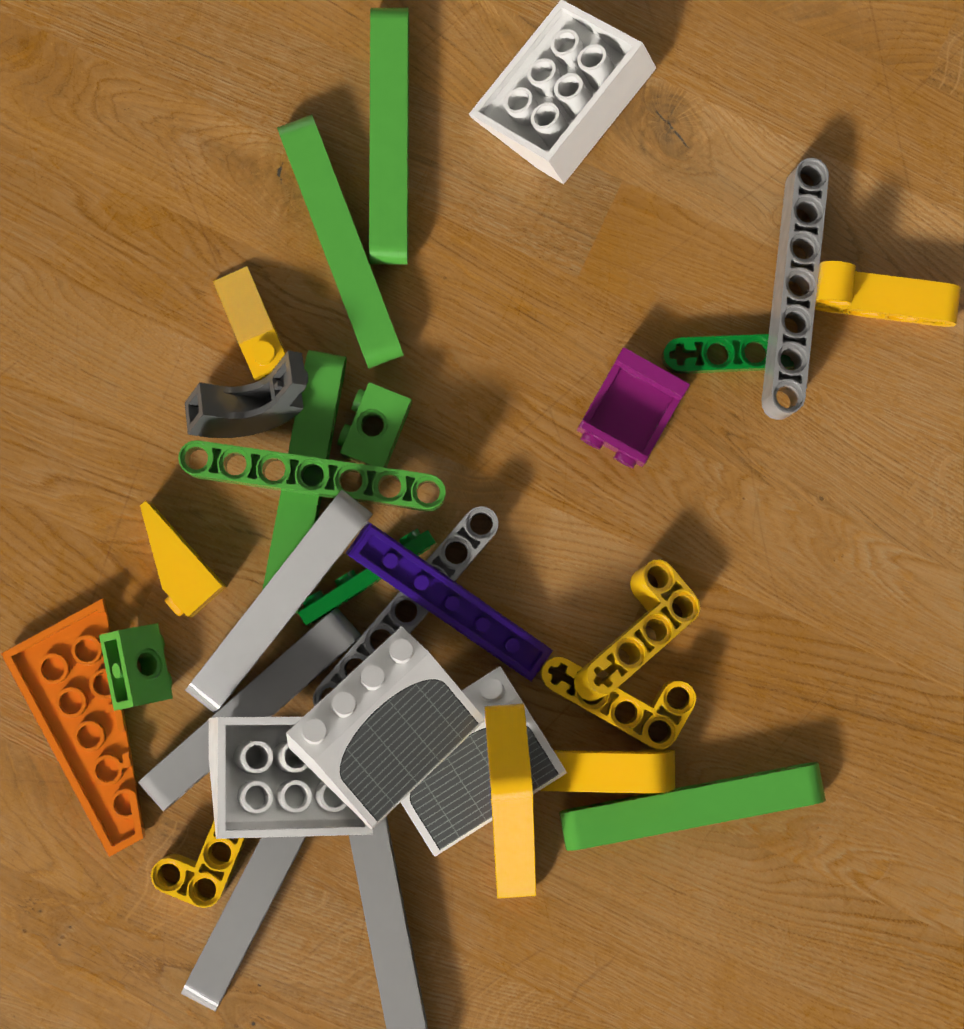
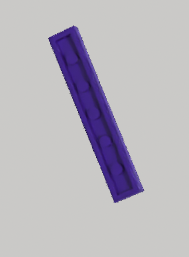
(448, 601)

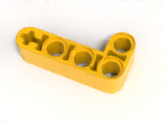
(884, 296)
(635, 640)
(644, 714)
(616, 771)
(192, 871)

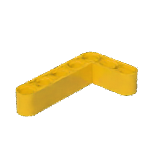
(511, 800)

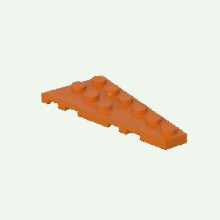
(71, 700)

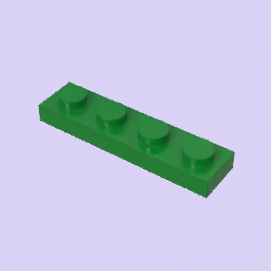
(352, 584)

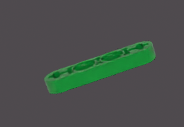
(735, 349)

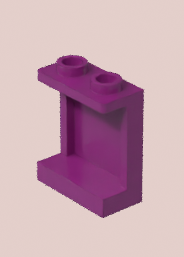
(632, 408)

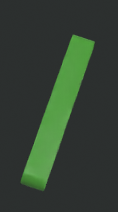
(389, 136)
(340, 241)
(313, 438)
(295, 467)
(692, 806)

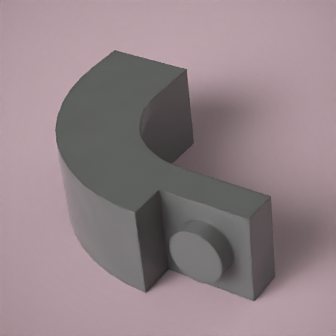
(250, 408)

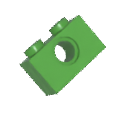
(379, 403)
(126, 683)

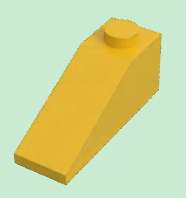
(250, 322)
(180, 569)

